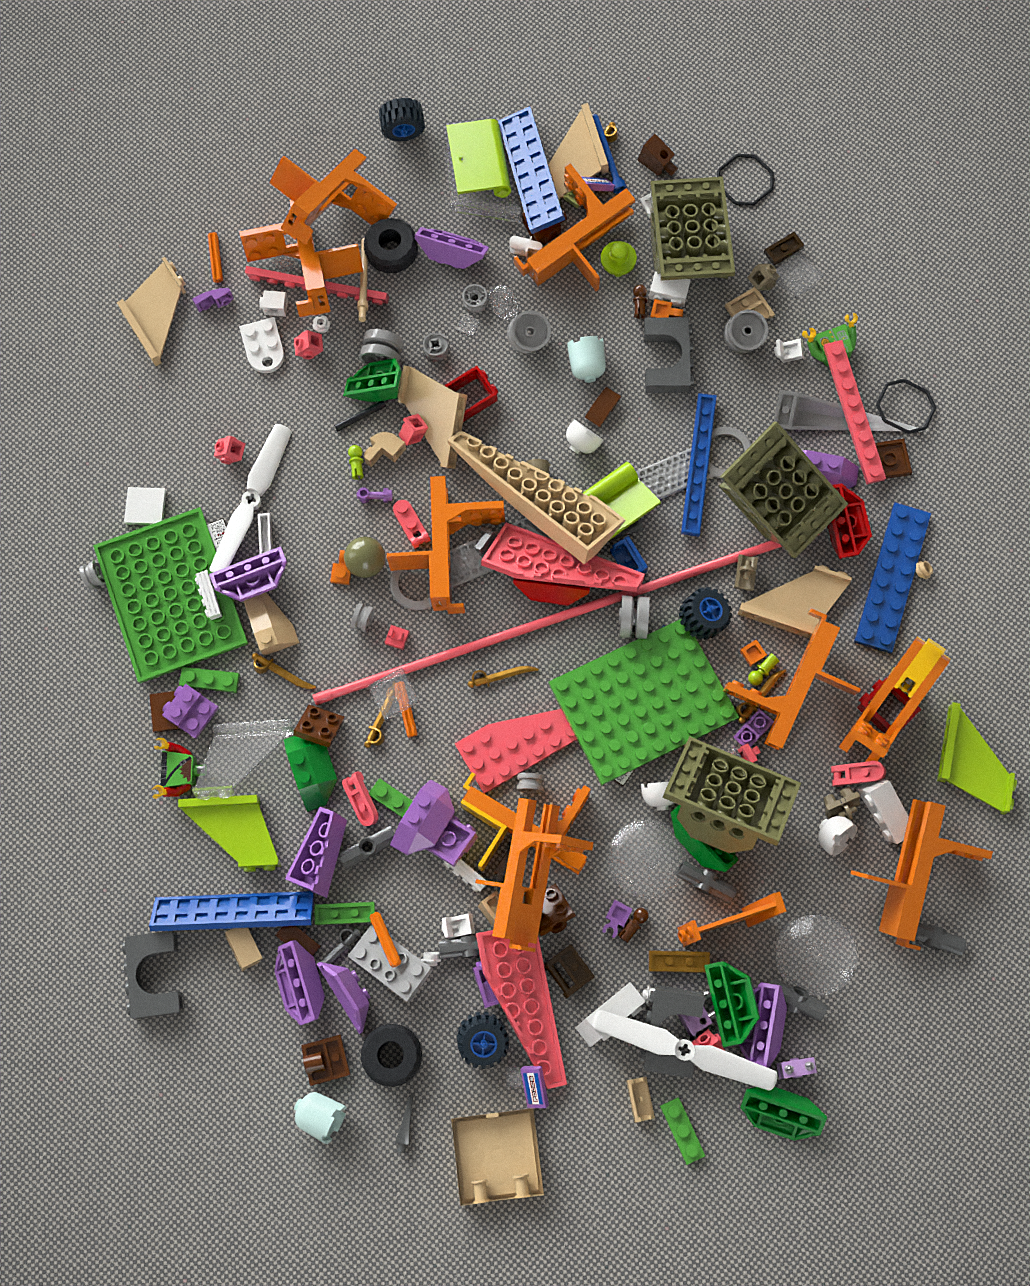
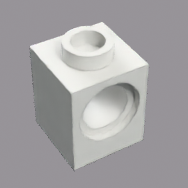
(274, 303)

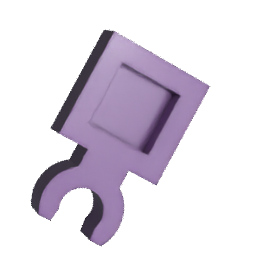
(617, 915)

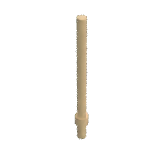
(362, 304)

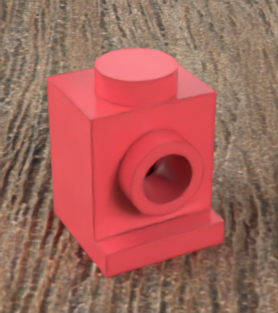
(413, 429)

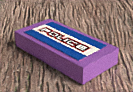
(599, 184)
(534, 1087)

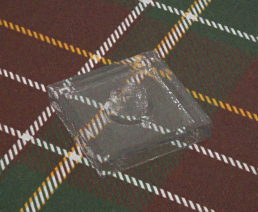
(798, 275)
(393, 694)

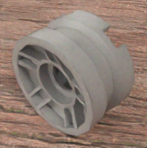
(468, 295)
(435, 354)
(92, 575)
(362, 617)
(530, 783)

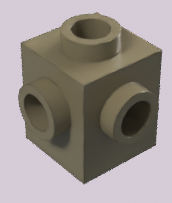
(763, 276)

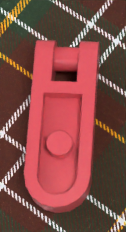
(410, 523)
(858, 773)
(360, 799)

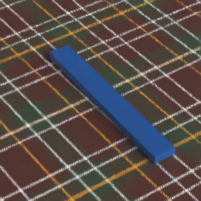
(698, 465)

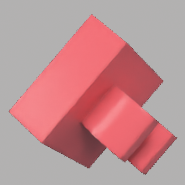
(397, 637)
(748, 753)

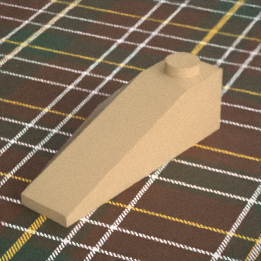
(269, 624)

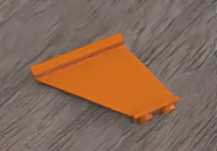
(753, 914)

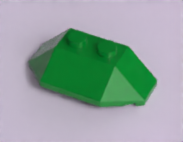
(375, 382)
(311, 771)
(705, 854)
(732, 1001)
(783, 1113)

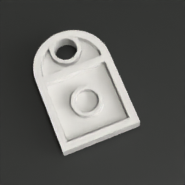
(262, 344)

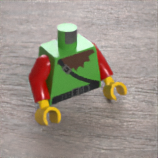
(177, 770)

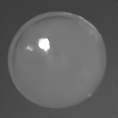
(646, 859)
(816, 954)

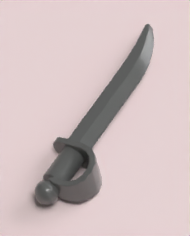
(342, 946)

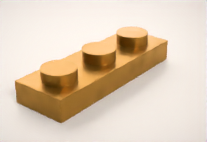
(678, 961)

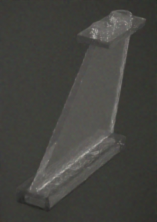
(481, 202)
(236, 753)

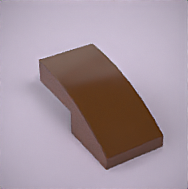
(603, 406)
(291, 933)

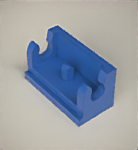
(628, 556)

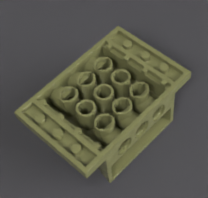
(690, 229)
(782, 491)
(729, 798)

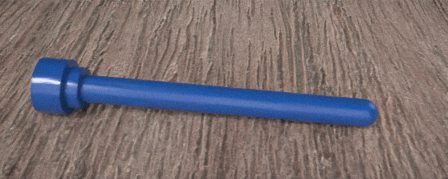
(620, 184)

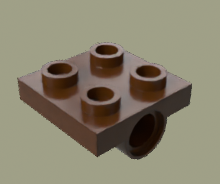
(319, 726)
(555, 911)
(325, 1060)

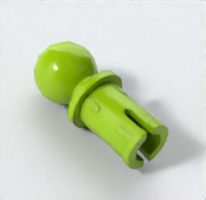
(355, 453)
(756, 677)

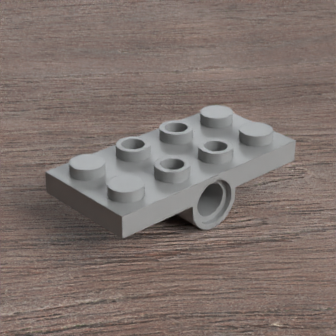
(403, 979)

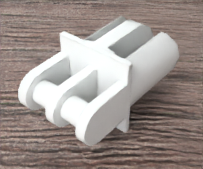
(524, 246)

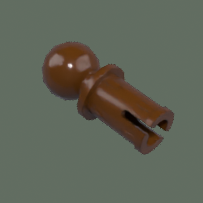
(639, 292)
(640, 916)

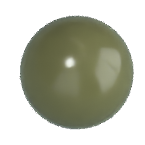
(364, 557)

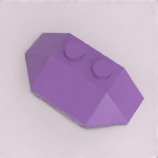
(450, 248)
(835, 468)
(251, 575)
(424, 819)
(299, 982)
(348, 992)
(766, 1036)

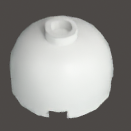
(582, 438)
(654, 793)
(835, 833)

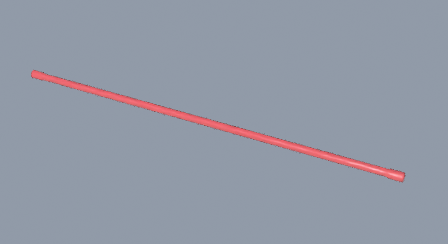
(330, 694)

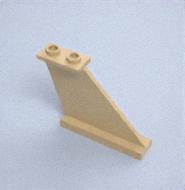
(581, 149)
(153, 308)
(438, 407)
(789, 604)

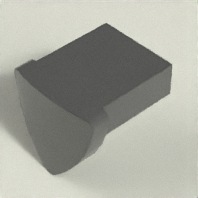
(485, 541)

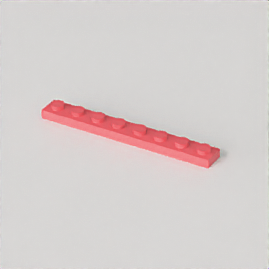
(291, 281)
(854, 412)

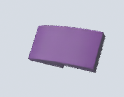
(220, 297)
(753, 728)

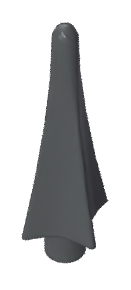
(500, 870)
(403, 1136)

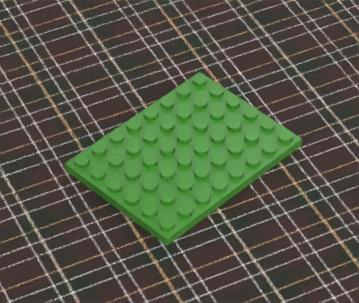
(157, 597)
(642, 701)

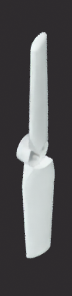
(258, 482)
(704, 1056)

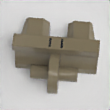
(746, 572)
(844, 806)

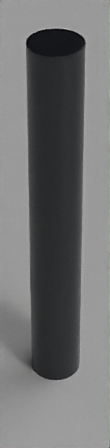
(362, 414)

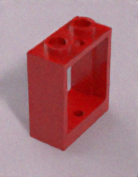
(481, 376)
(881, 723)

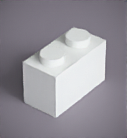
(669, 290)

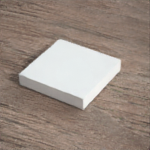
(144, 505)

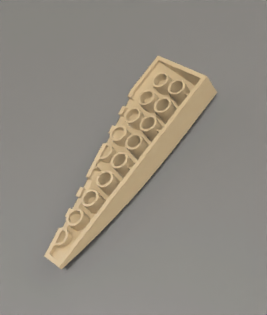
(565, 514)

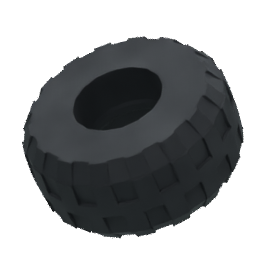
(387, 231)
(371, 1055)

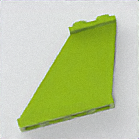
(972, 764)
(237, 827)

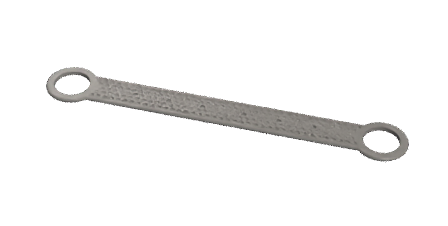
(661, 478)

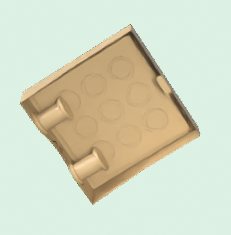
(497, 1156)

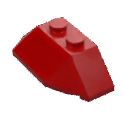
(851, 527)
(551, 592)

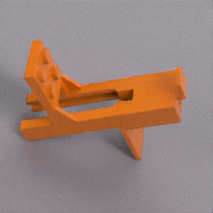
(314, 197)
(568, 246)
(316, 266)
(443, 525)
(810, 667)
(909, 887)
(518, 906)

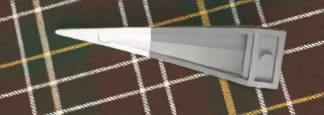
(807, 412)

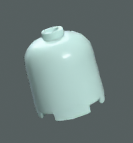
(587, 358)
(319, 1116)

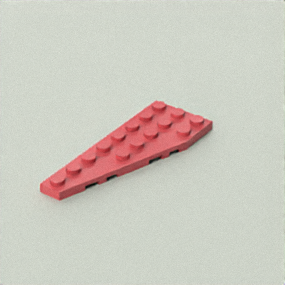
(539, 558)
(513, 746)
(524, 995)

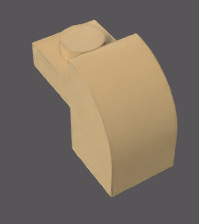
(386, 444)

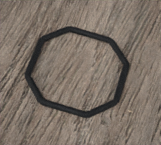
(763, 164)
(895, 425)

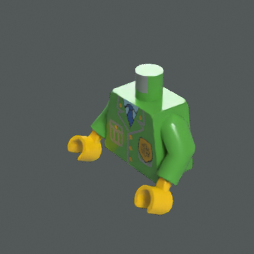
(845, 333)

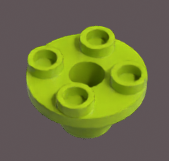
(618, 258)

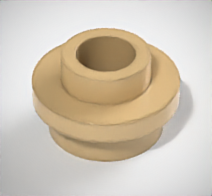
(924, 569)

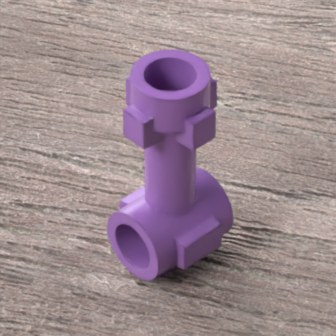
(364, 495)

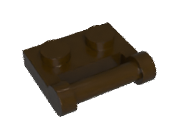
(574, 967)

